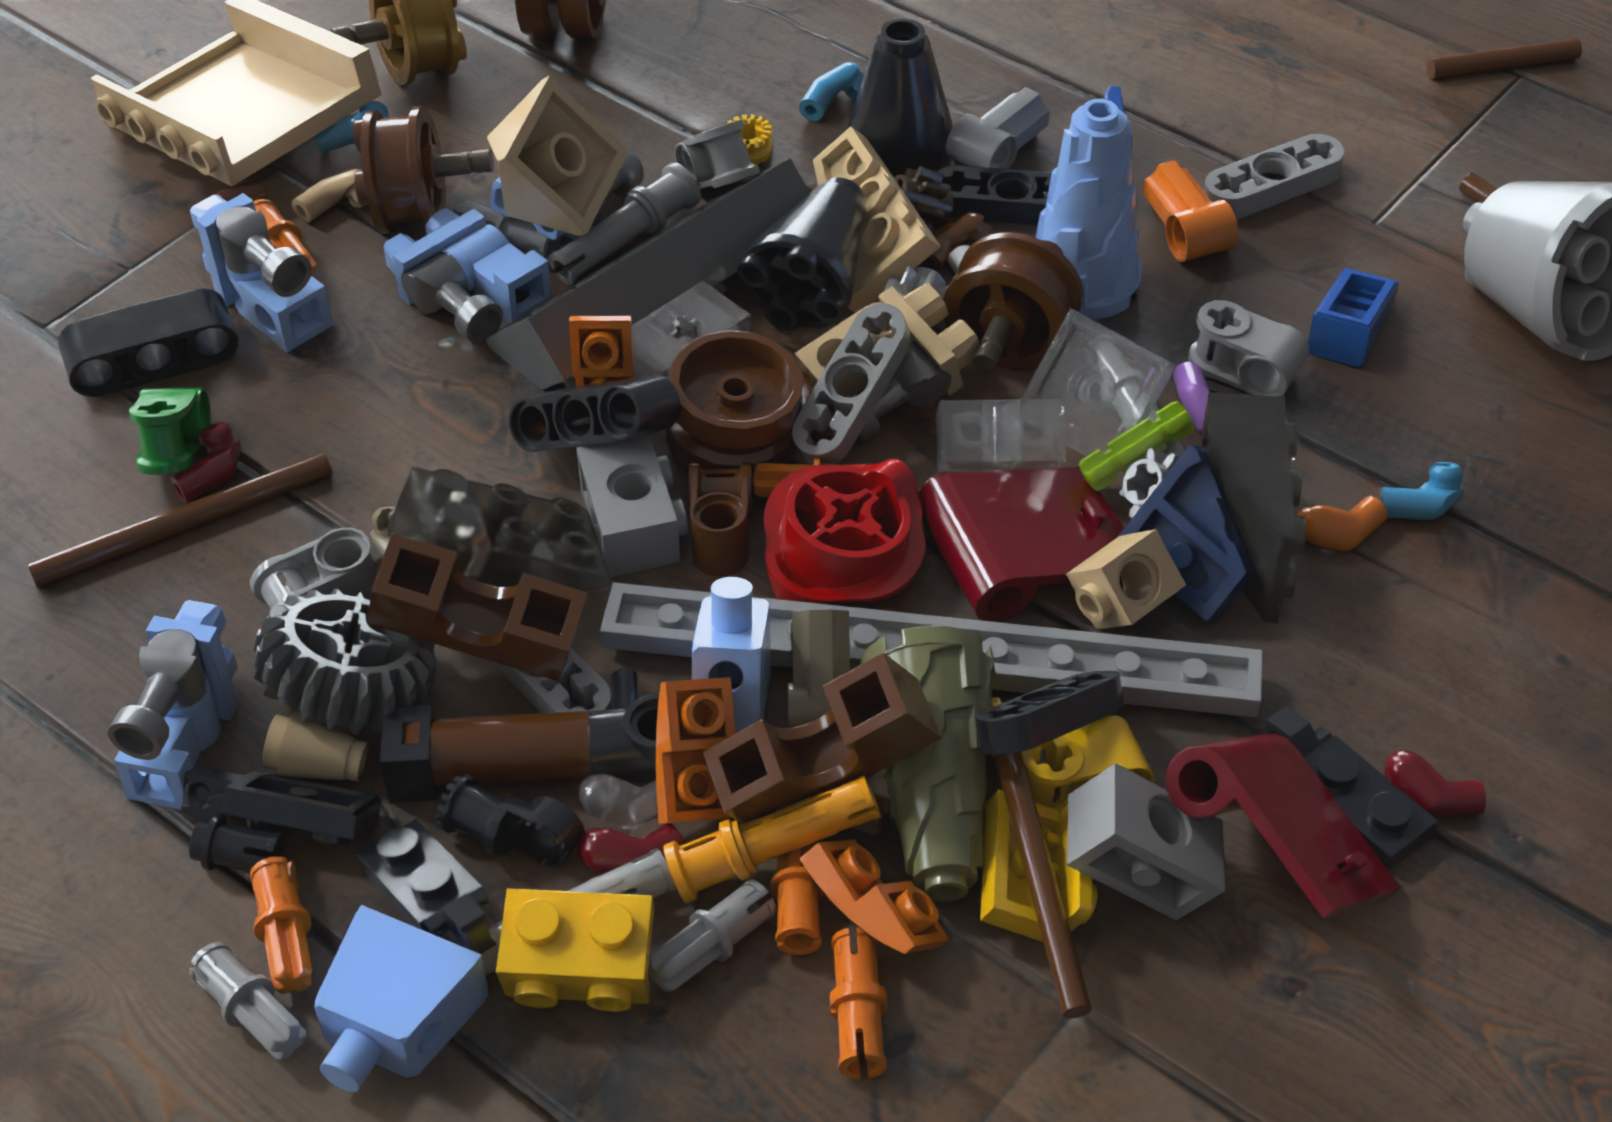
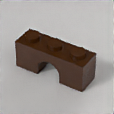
(430, 599)
(872, 723)

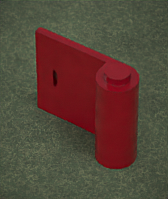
(1014, 531)
(1290, 811)

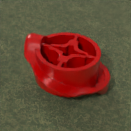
(844, 533)

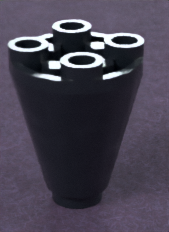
(903, 99)
(809, 258)

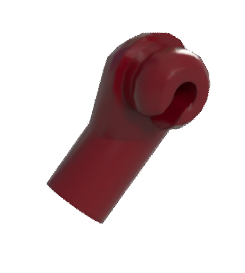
(216, 464)
(1430, 789)
(608, 849)

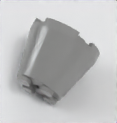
(1547, 260)

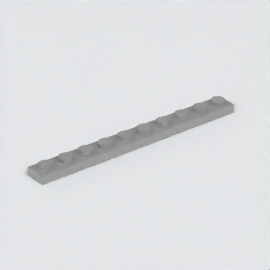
(1025, 656)

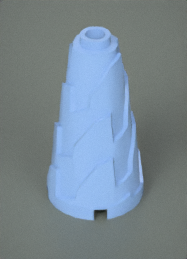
(1094, 208)

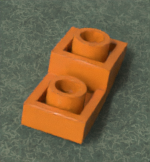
(601, 349)
(689, 721)
(890, 912)

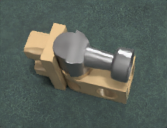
(927, 368)

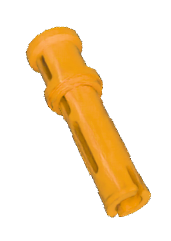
(741, 847)

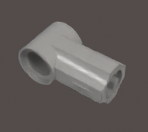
(999, 133)

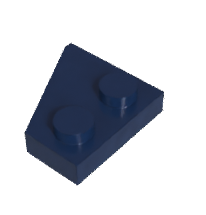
(1198, 534)

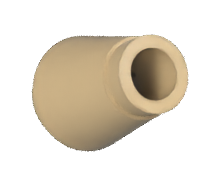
(312, 750)

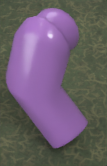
(1192, 391)

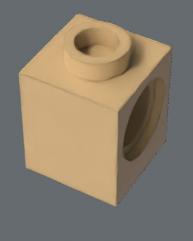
(1146, 575)

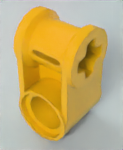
(1082, 756)

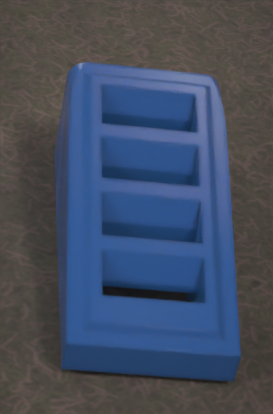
(1351, 317)

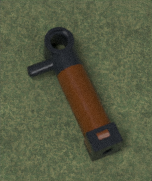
(431, 752)

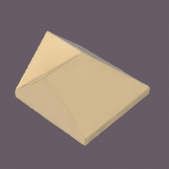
(555, 160)

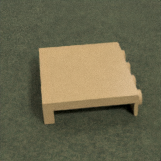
(245, 93)

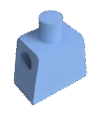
(735, 643)
(394, 998)

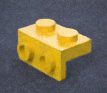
(1005, 889)
(575, 948)

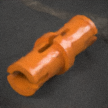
(858, 1004)

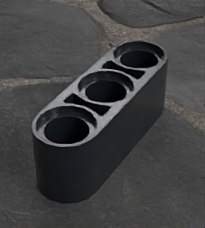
(147, 342)
(594, 413)

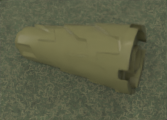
(944, 785)

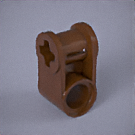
(720, 517)

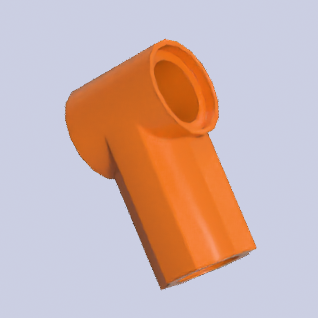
(1191, 220)

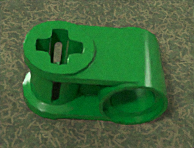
(169, 428)

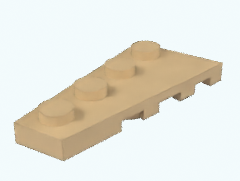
(892, 228)

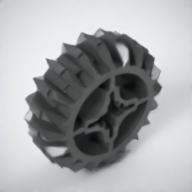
(336, 666)

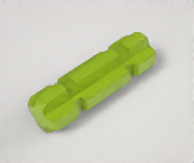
(1172, 423)

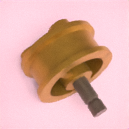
(411, 36)

